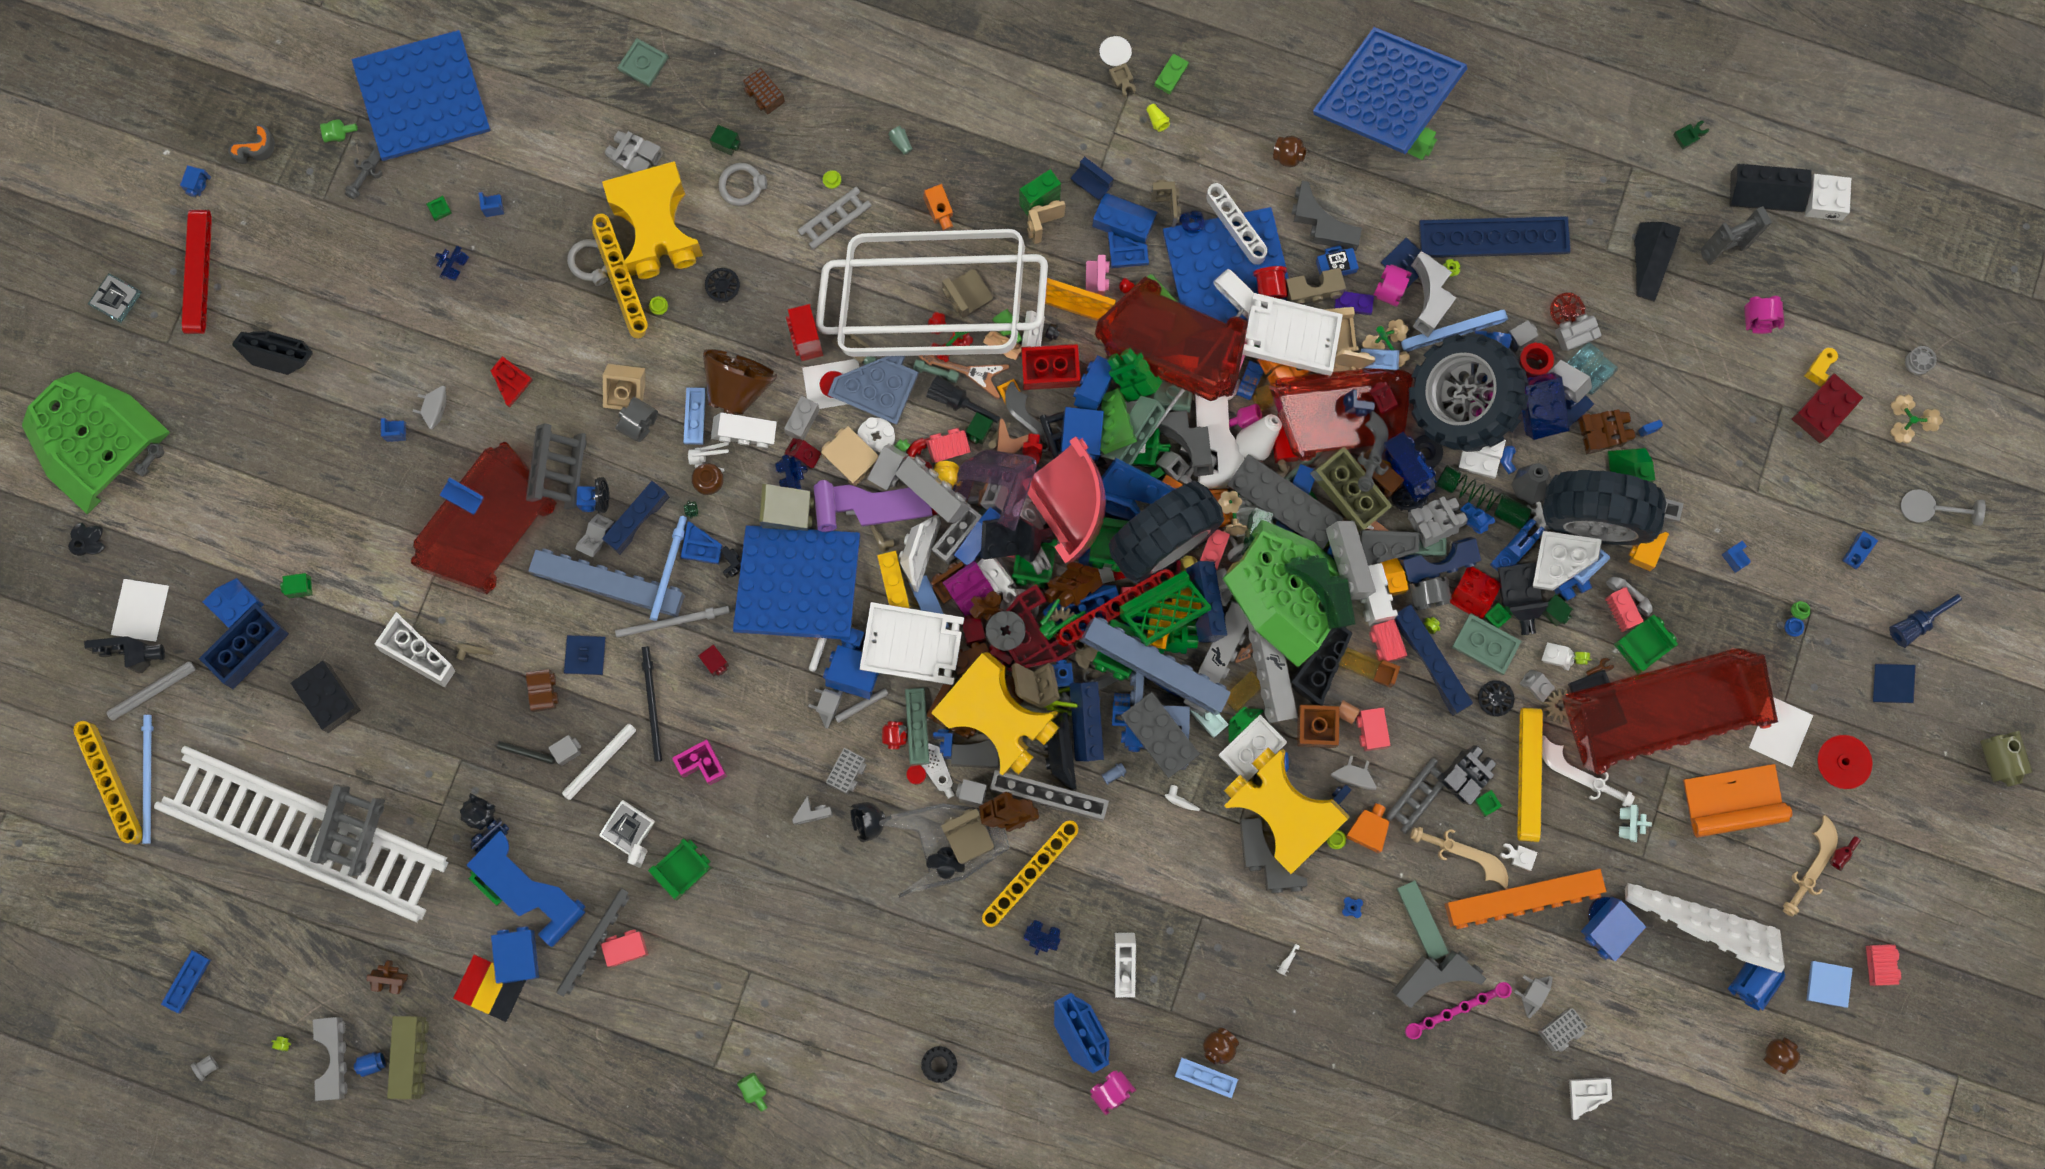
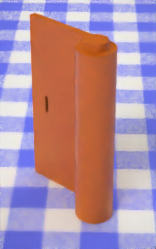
(1745, 804)

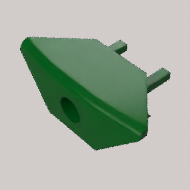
(1241, 721)

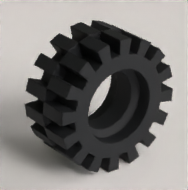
(927, 1061)

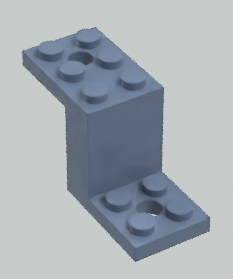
(1179, 714)

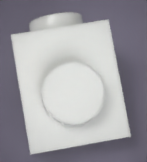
(1558, 656)

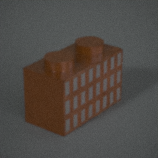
(764, 91)

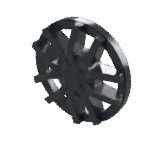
(722, 284)
(602, 495)
(1401, 501)
(1496, 698)

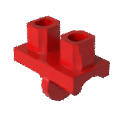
(1032, 447)

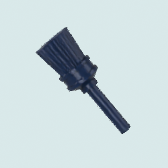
(1919, 623)

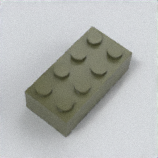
(1339, 480)
(407, 1057)

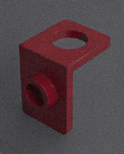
(804, 452)

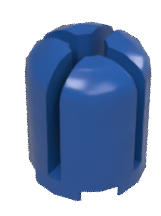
(1756, 985)

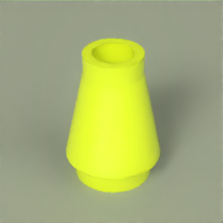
(1158, 118)

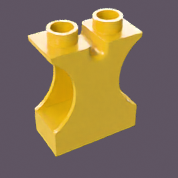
(649, 204)
(985, 704)
(1295, 819)

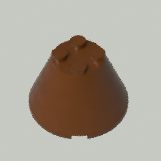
(734, 381)

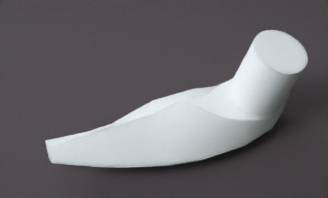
(1179, 801)

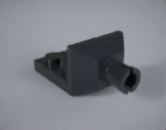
(1024, 541)
(1519, 596)
(136, 653)

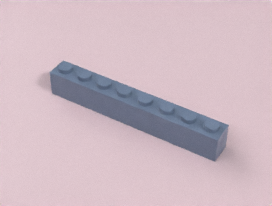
(604, 582)
(1155, 666)

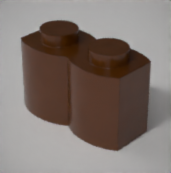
(541, 690)

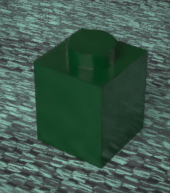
(725, 140)
(979, 429)
(1557, 611)

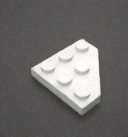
(1563, 558)

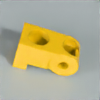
(1823, 361)

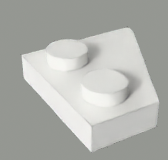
(1588, 1094)

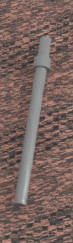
(709, 613)

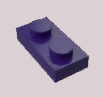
(1361, 302)

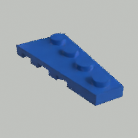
(1132, 483)

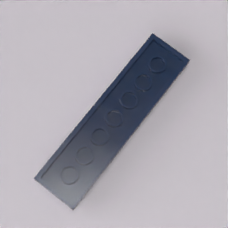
(1495, 237)

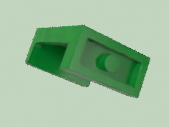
(1100, 551)
(1025, 573)
(1646, 644)
(1104, 663)
(681, 869)

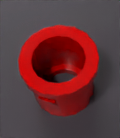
(1271, 281)
(1537, 352)

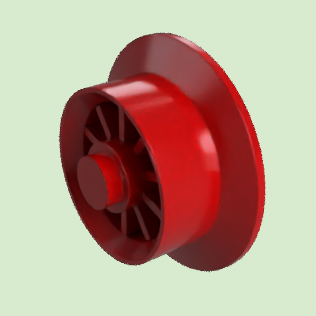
(1844, 762)

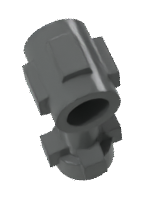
(154, 451)

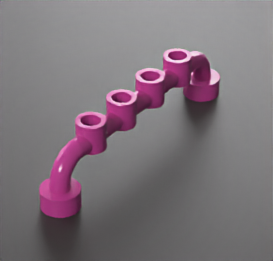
(1501, 990)

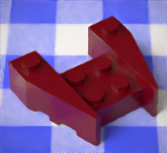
(1035, 647)

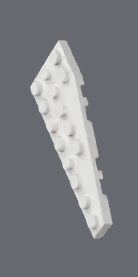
(1744, 937)

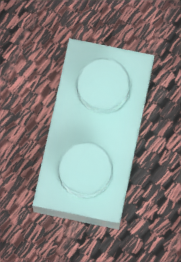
(1212, 723)

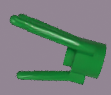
(1051, 628)

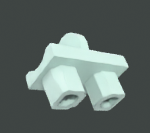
(1631, 814)

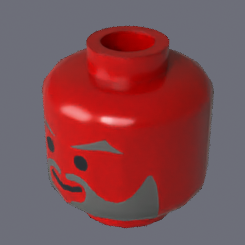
(894, 734)

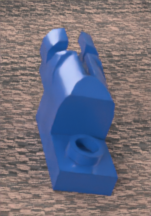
(1517, 546)

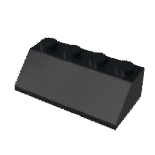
(1770, 187)

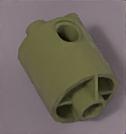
(2006, 758)

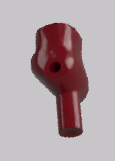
(1844, 854)

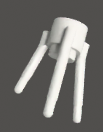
(699, 455)

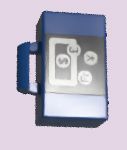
(1341, 259)

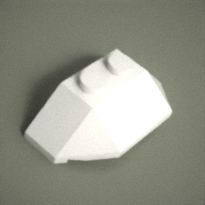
(918, 550)

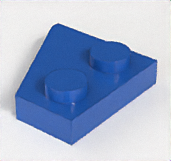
(1126, 252)
(700, 546)

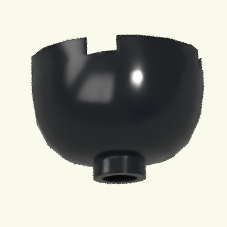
(866, 819)

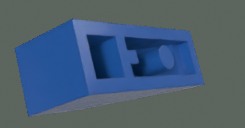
(971, 547)

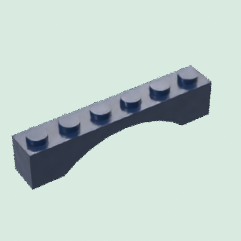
(1447, 683)

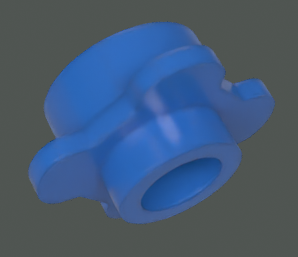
(1347, 911)

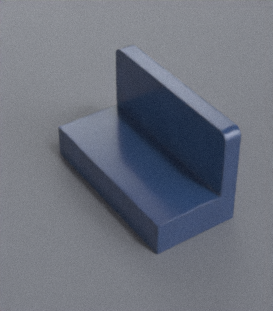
(1092, 179)

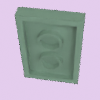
(1486, 644)

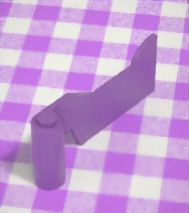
(868, 506)

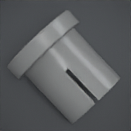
(204, 1067)

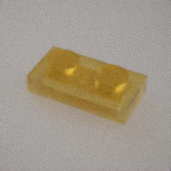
(1359, 663)
(1243, 691)

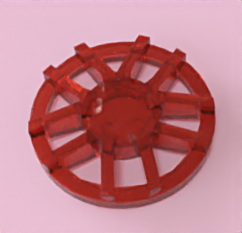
(1567, 309)

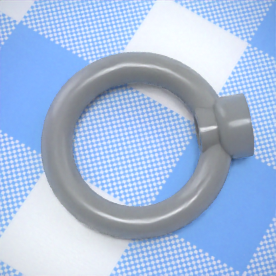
(760, 183)
(597, 276)

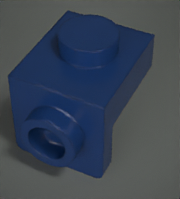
(1352, 405)
(1339, 795)

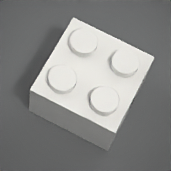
(1829, 197)

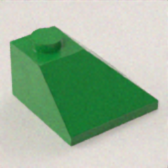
(1632, 462)

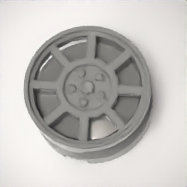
(1920, 361)
(1040, 562)

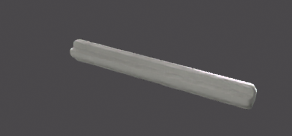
(151, 690)

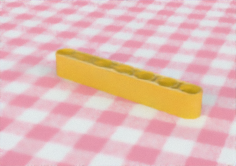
(619, 285)
(1530, 774)
(100, 778)
(1037, 867)

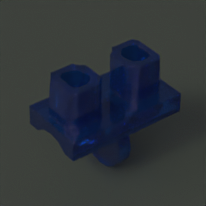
(448, 271)
(793, 471)
(1041, 940)

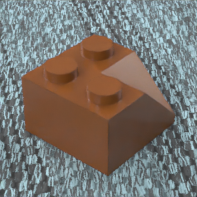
(1318, 726)

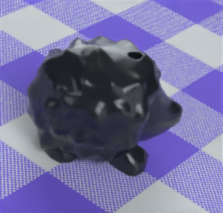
(477, 812)

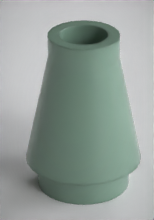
(900, 140)

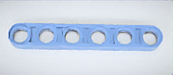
(1459, 328)

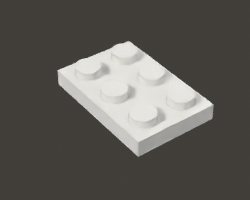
(1250, 745)

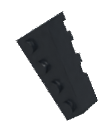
(1317, 672)

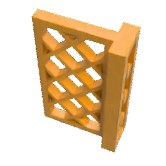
(1077, 300)

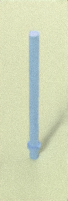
(147, 729)

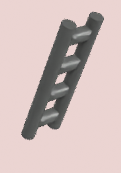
(1406, 797)

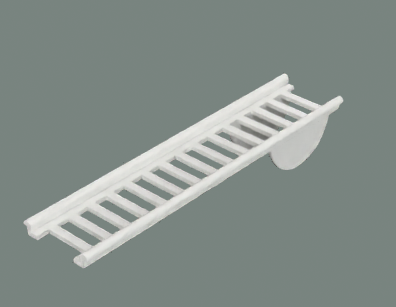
(240, 836)

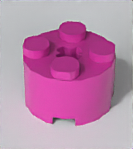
(1393, 284)
(1764, 314)
(1112, 1092)

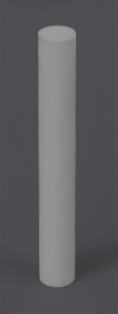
(861, 705)

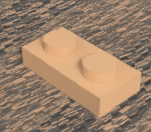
(996, 338)

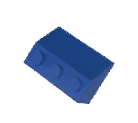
(1124, 218)

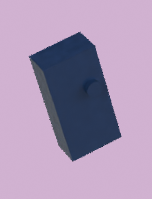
(243, 646)

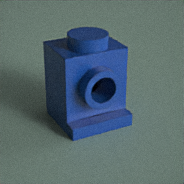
(194, 181)
(856, 640)
(1063, 682)

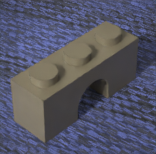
(1331, 287)

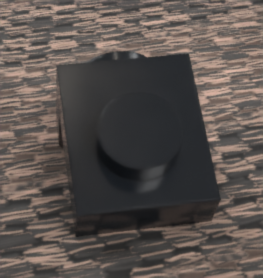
(731, 557)

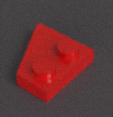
(510, 380)

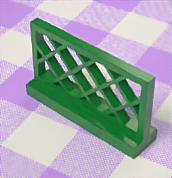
(1140, 606)

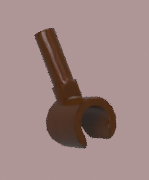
(1601, 666)

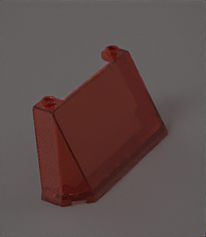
(1175, 340)
(1315, 411)
(472, 546)

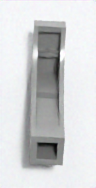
(1436, 299)

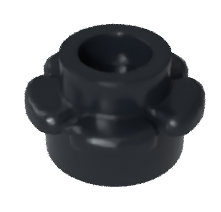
(1052, 332)

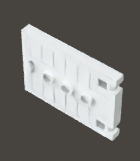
(1292, 334)
(911, 643)

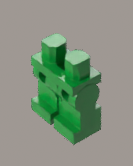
(1133, 375)
(1179, 639)

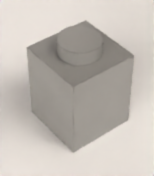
(1523, 335)
(1172, 465)
(565, 750)

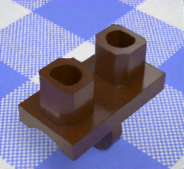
(986, 606)
(387, 975)

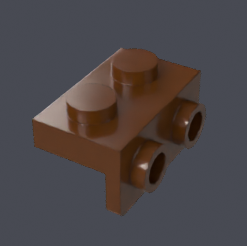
(937, 583)

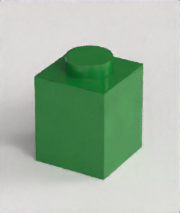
(296, 585)

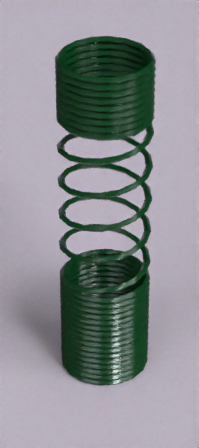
(1508, 509)

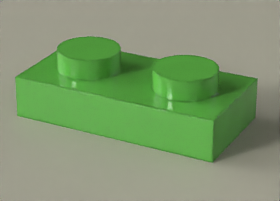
(1171, 74)

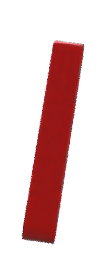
(196, 271)
(1106, 609)

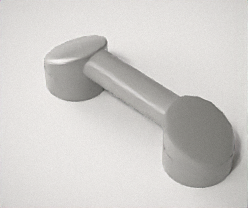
(1644, 606)

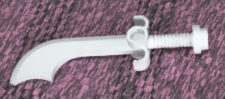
(1553, 757)

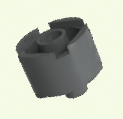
(636, 419)
(1430, 592)
(994, 631)

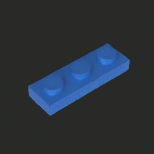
(186, 982)

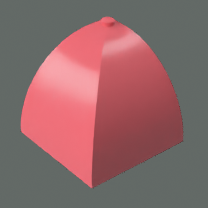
(1071, 499)

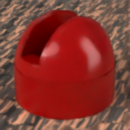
(1125, 285)

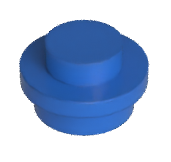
(1794, 627)

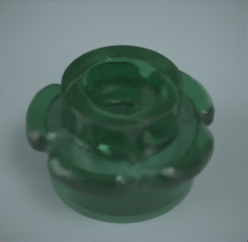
(691, 509)

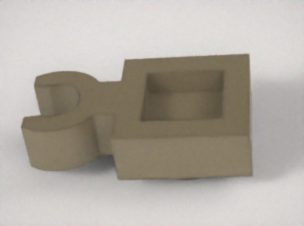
(1122, 77)

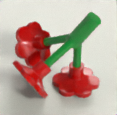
(957, 339)

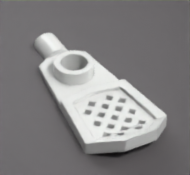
(939, 771)

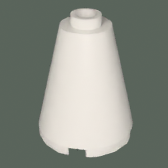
(1259, 437)

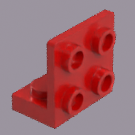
(1475, 592)

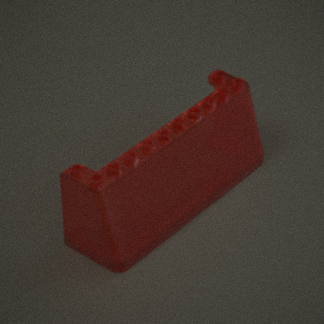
(1670, 707)

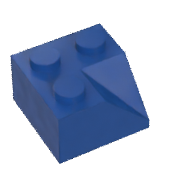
(231, 601)

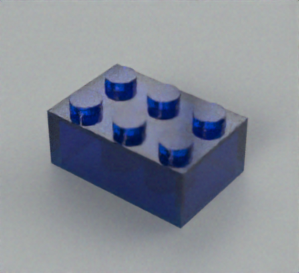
(1545, 407)
(1410, 466)

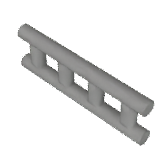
(832, 229)

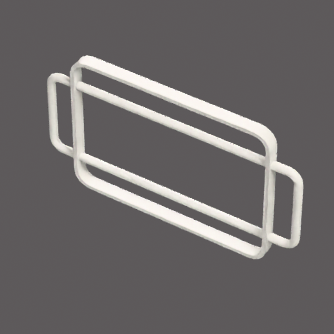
(849, 262)

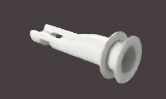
(1286, 963)

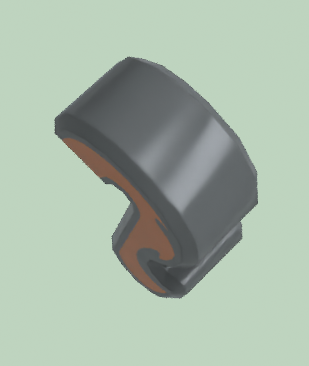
(256, 150)

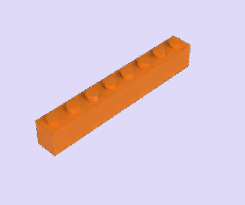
(1526, 897)

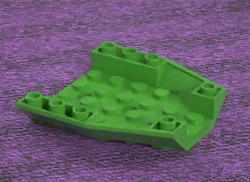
(113, 425)
(1277, 610)

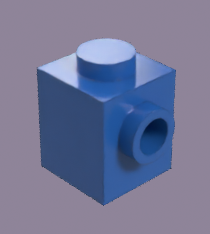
(584, 499)
(1130, 741)

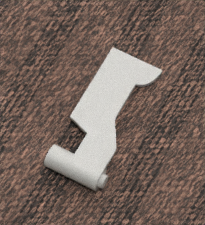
(1216, 417)

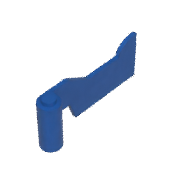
(524, 894)

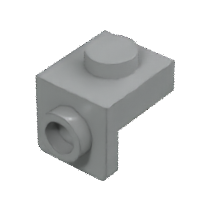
(1537, 684)

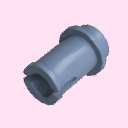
(1114, 773)

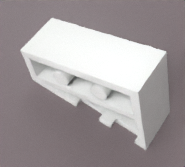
(743, 430)
(1378, 605)

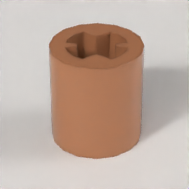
(1348, 712)

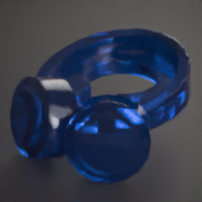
(1197, 216)

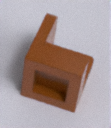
(1386, 673)

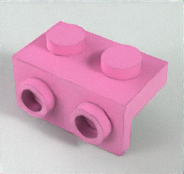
(1096, 275)

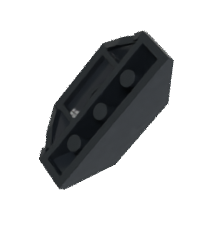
(273, 351)
(1060, 754)

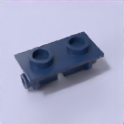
(481, 840)

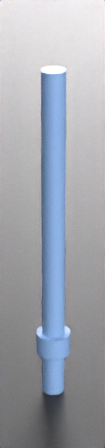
(678, 535)

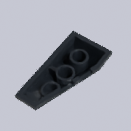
(1653, 248)

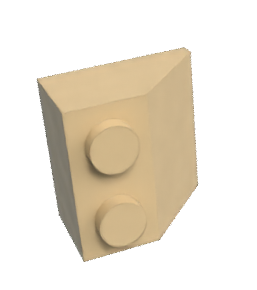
(621, 385)

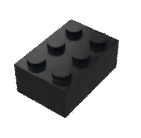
(325, 696)

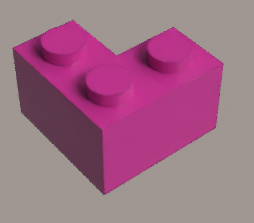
(700, 758)

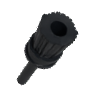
(955, 398)

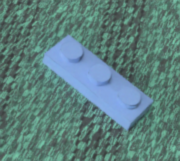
(694, 416)
(1206, 1077)

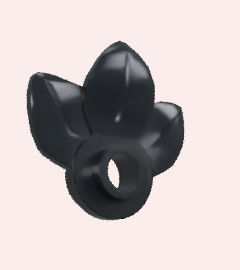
(89, 539)
(945, 863)

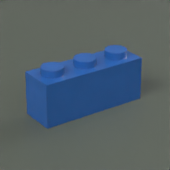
(1093, 384)

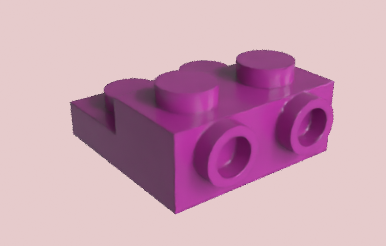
(965, 585)

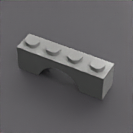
(330, 1033)

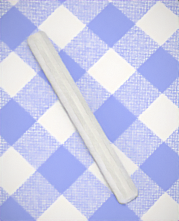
(599, 761)

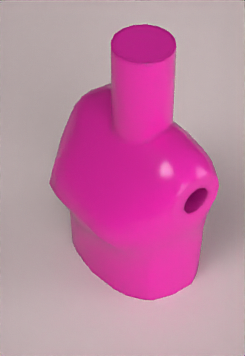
(1246, 416)

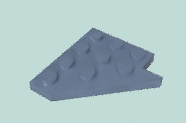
(877, 387)

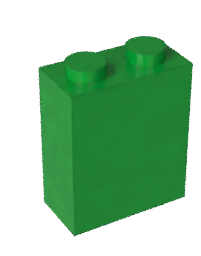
(1040, 191)

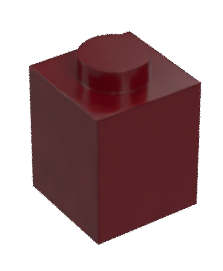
(973, 630)
(714, 661)

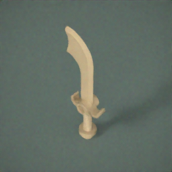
(1828, 841)
(1492, 865)

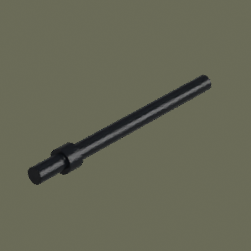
(647, 667)

